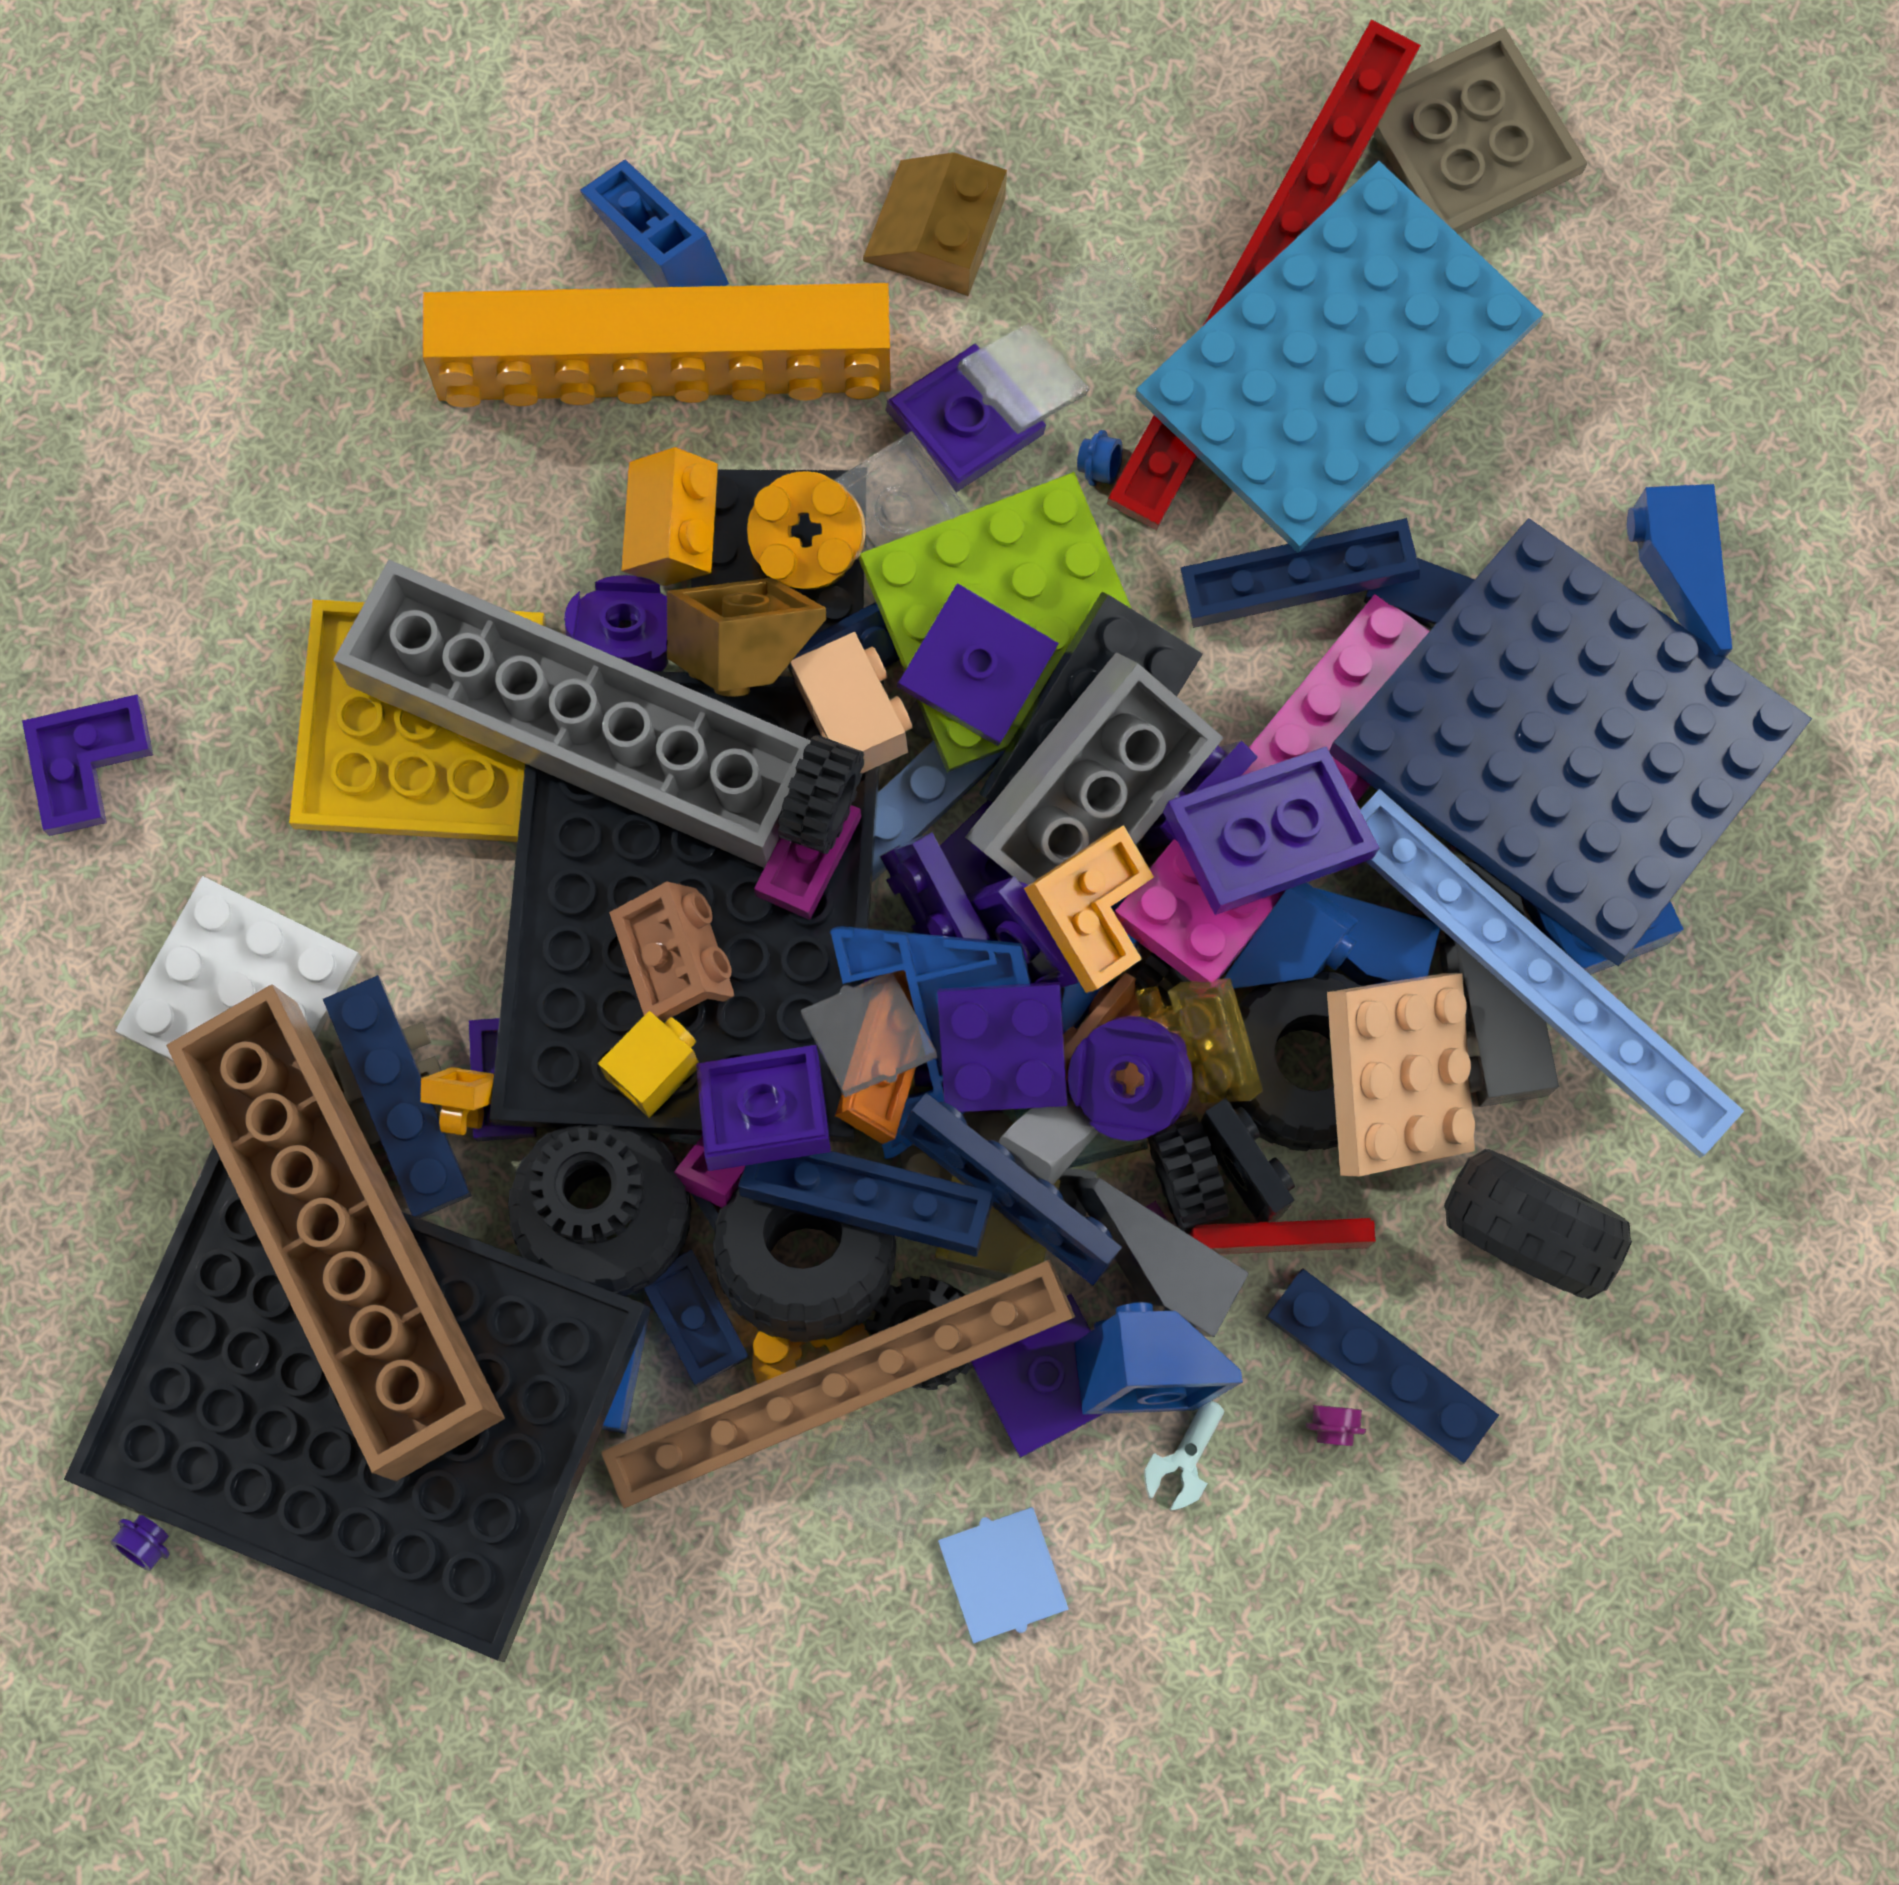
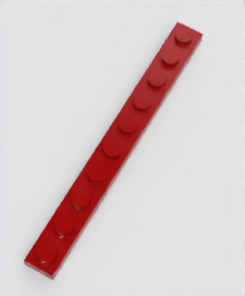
(1305, 193)

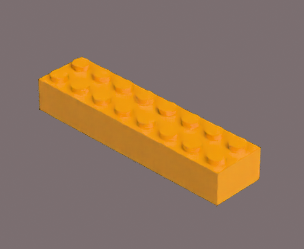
(658, 343)

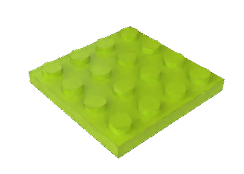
(1024, 554)

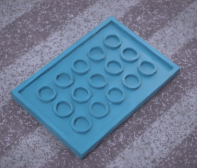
(1338, 356)

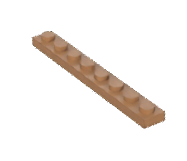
(838, 1383)

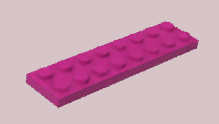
(1171, 910)

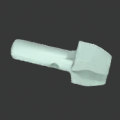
(1185, 1458)

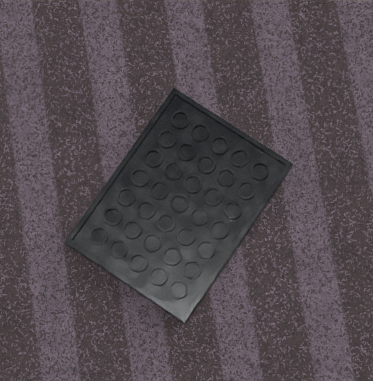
(567, 976)
(240, 1440)

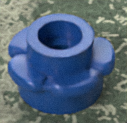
(1100, 458)

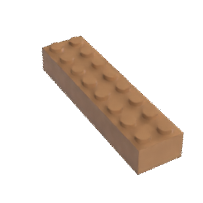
(334, 1234)

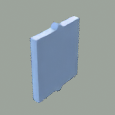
(1003, 1575)

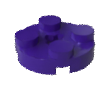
(616, 599)
(1103, 1098)

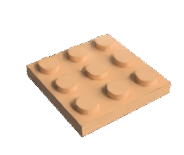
(1400, 1073)

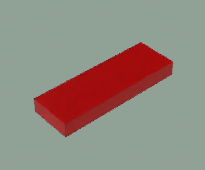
(1287, 1236)

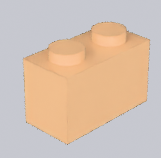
(849, 702)

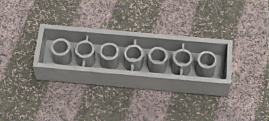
(572, 711)

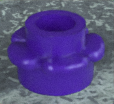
(141, 1542)

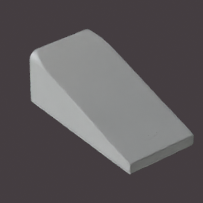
(1049, 1139)

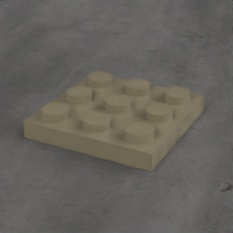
(1477, 133)

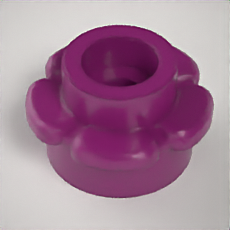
(1336, 1424)

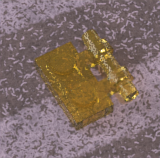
(1212, 1034)

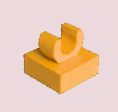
(461, 1095)

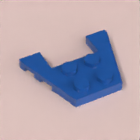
(929, 965)

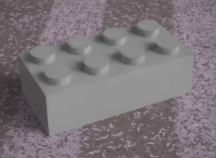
(1100, 768)

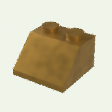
(938, 219)
(739, 632)

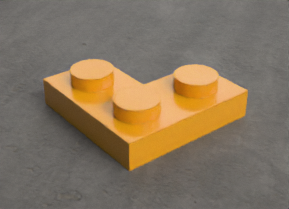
(1078, 902)

